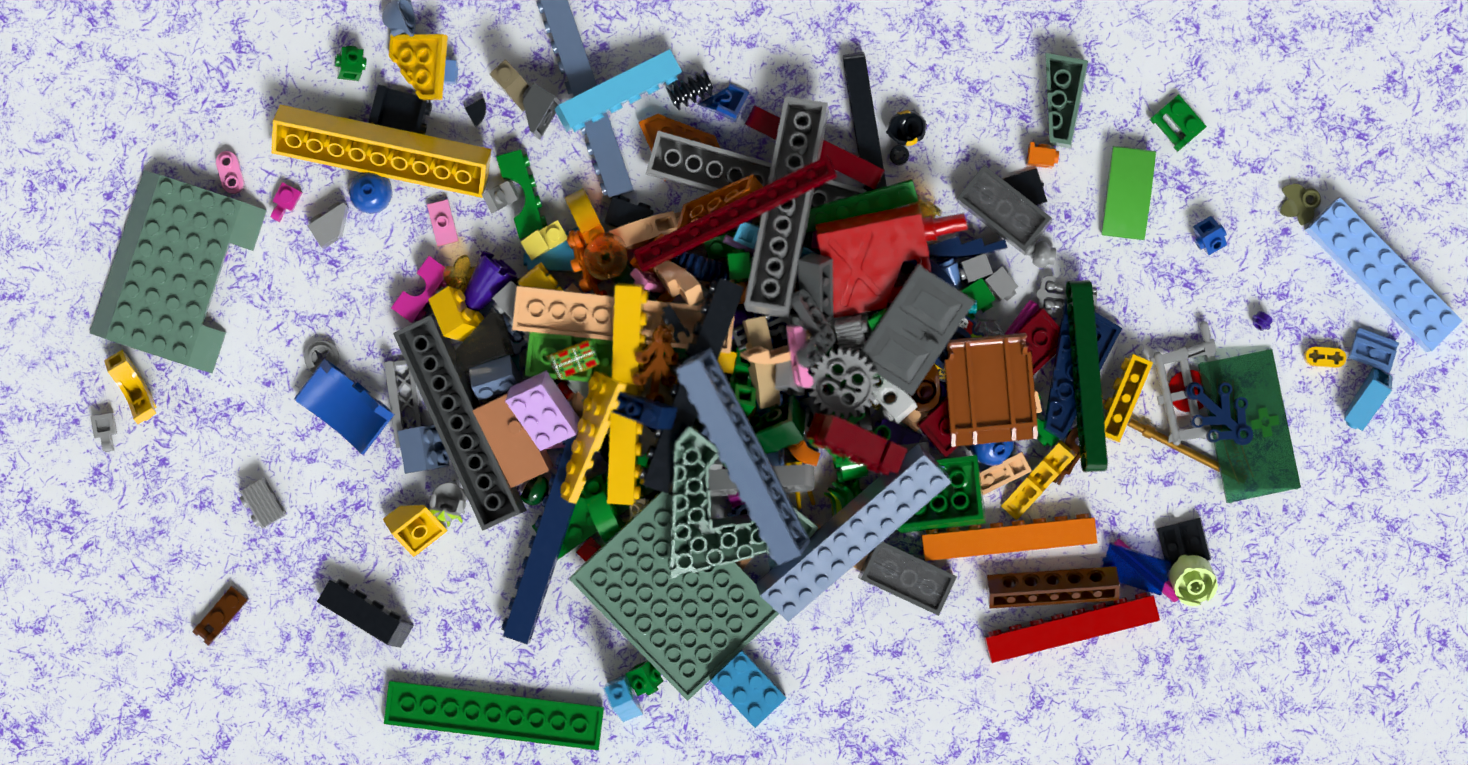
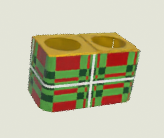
(573, 359)

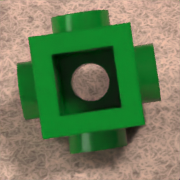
(350, 63)
(644, 678)

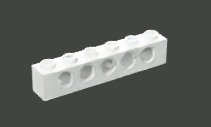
(902, 405)

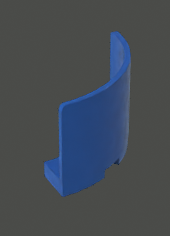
(344, 406)

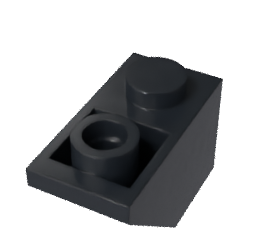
(623, 212)

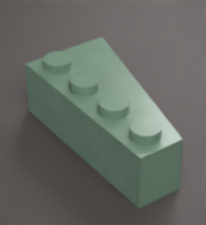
(1064, 94)

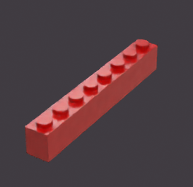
(1071, 628)

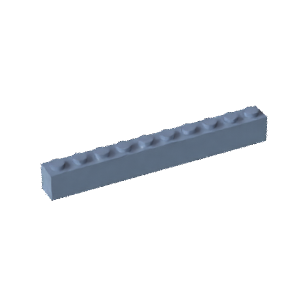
(580, 79)

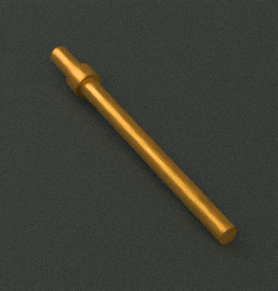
(1149, 432)

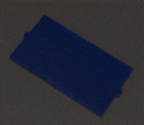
(1138, 568)

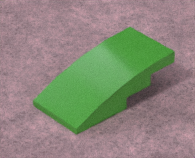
(1128, 193)
(543, 344)

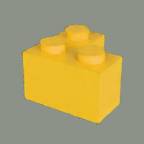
(453, 315)

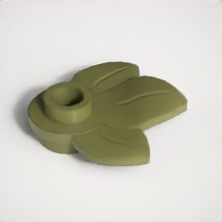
(1297, 205)

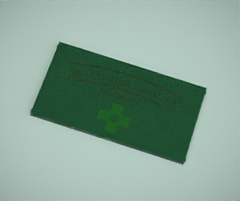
(1268, 461)

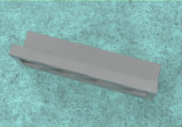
(395, 398)

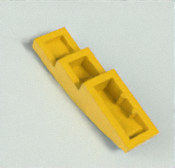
(1038, 480)

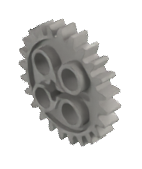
(834, 400)

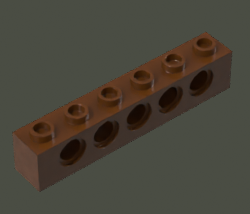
(1053, 587)

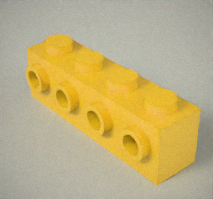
(1125, 396)

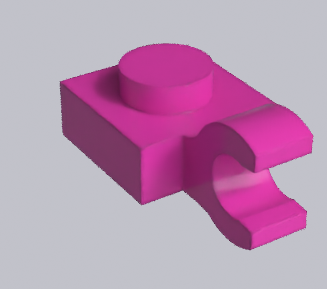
(286, 198)

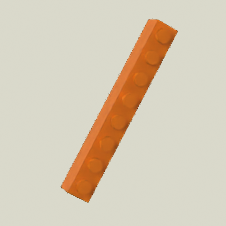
(1008, 539)

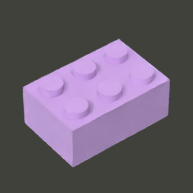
(543, 410)

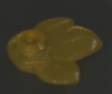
(459, 274)

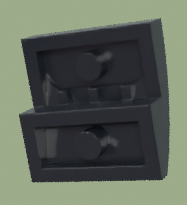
(1184, 539)

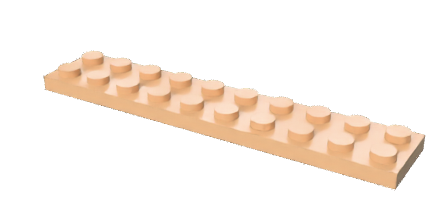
(593, 315)

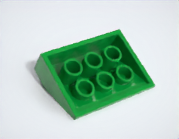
(956, 504)

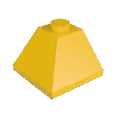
(414, 527)

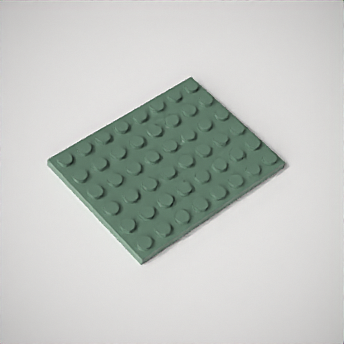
(678, 623)

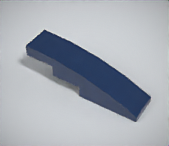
(953, 248)

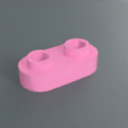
(229, 172)

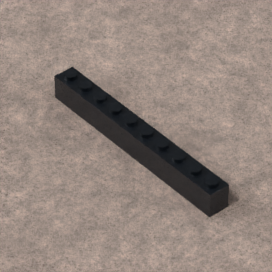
(709, 333)

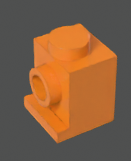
(1041, 156)

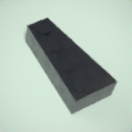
(364, 613)

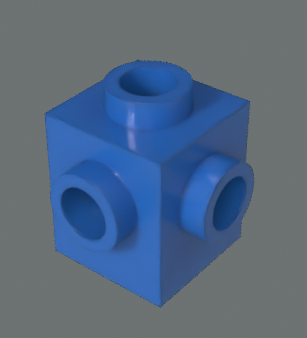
(1210, 235)

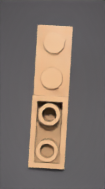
(646, 230)

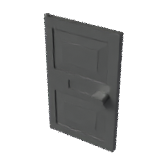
(915, 329)

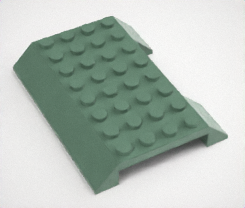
(171, 269)

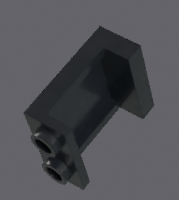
(399, 110)

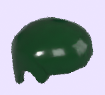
(535, 490)

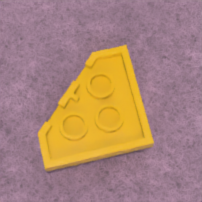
(421, 62)

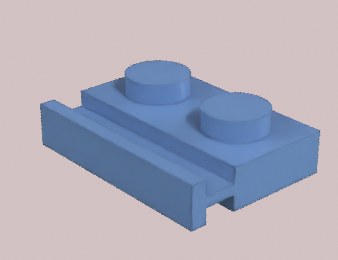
(1373, 350)

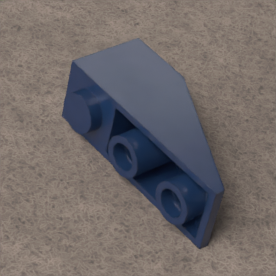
(645, 411)

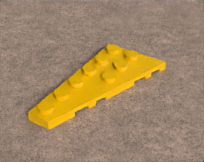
(591, 431)

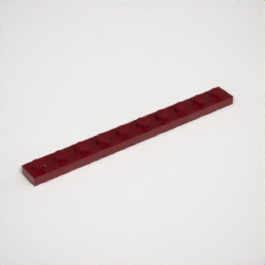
(735, 213)

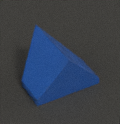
(727, 102)

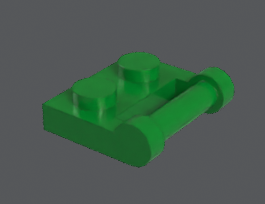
(1183, 118)

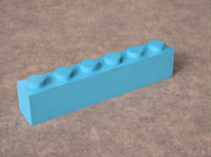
(617, 91)

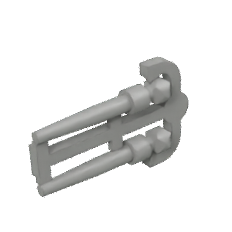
(1042, 294)

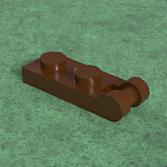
(221, 615)

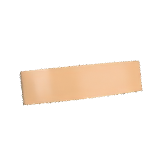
(763, 356)
(1004, 473)

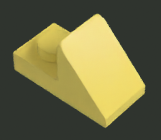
(544, 240)

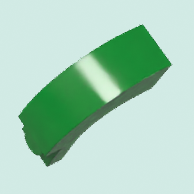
(603, 514)

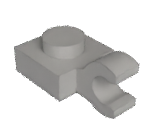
(103, 428)

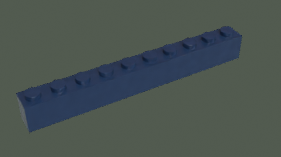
(543, 556)

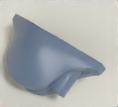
(399, 17)

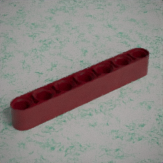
(841, 159)

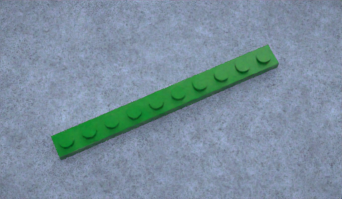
(861, 204)

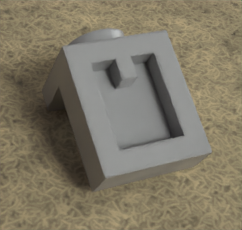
(500, 196)

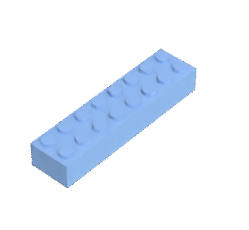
(1383, 275)

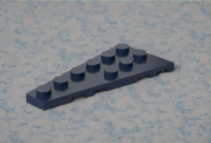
(1061, 400)

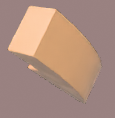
(679, 281)

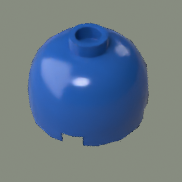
(370, 192)
(992, 453)

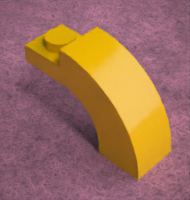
(584, 214)

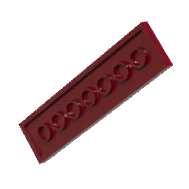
(1042, 343)

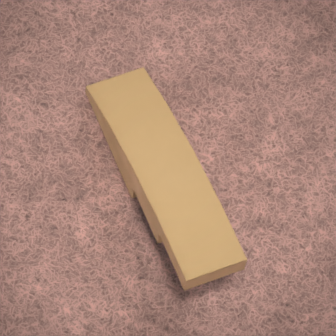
(761, 374)

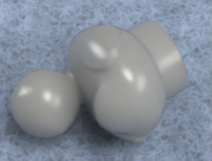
(1042, 254)

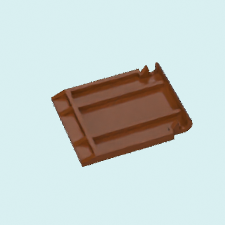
(990, 390)

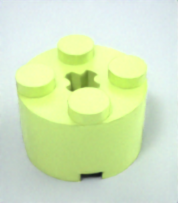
(1193, 580)

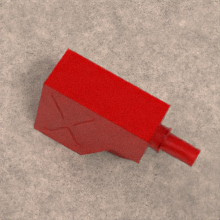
(871, 251)

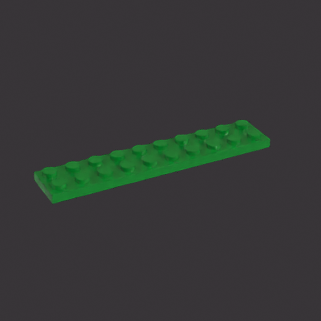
(494, 715)

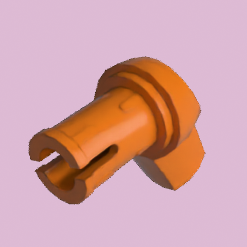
(804, 453)

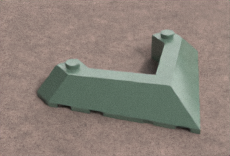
(695, 537)

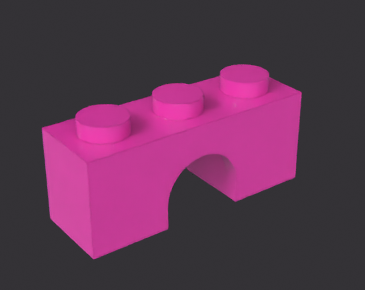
(413, 307)

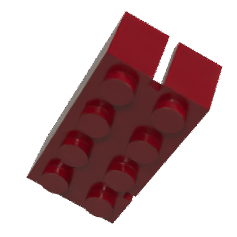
(856, 444)

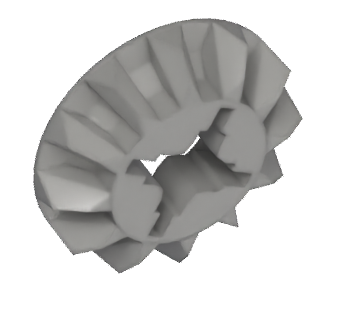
(321, 347)

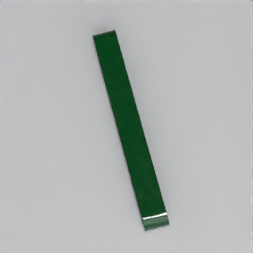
(1086, 376)

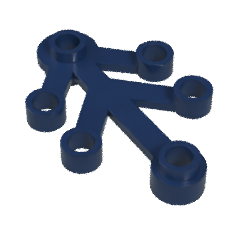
(1222, 415)

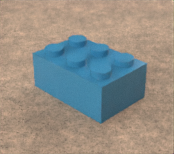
(748, 688)

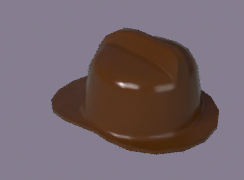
(928, 391)

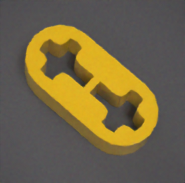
(1325, 351)

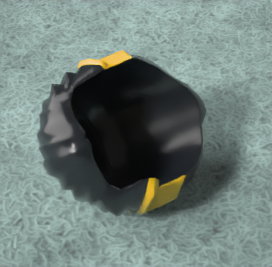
(907, 127)

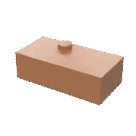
(510, 442)

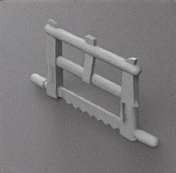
(1182, 355)

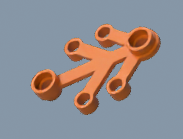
(588, 282)

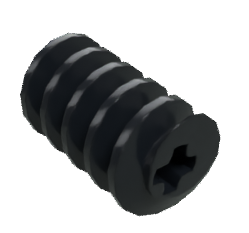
(691, 90)

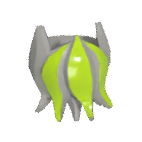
(448, 502)

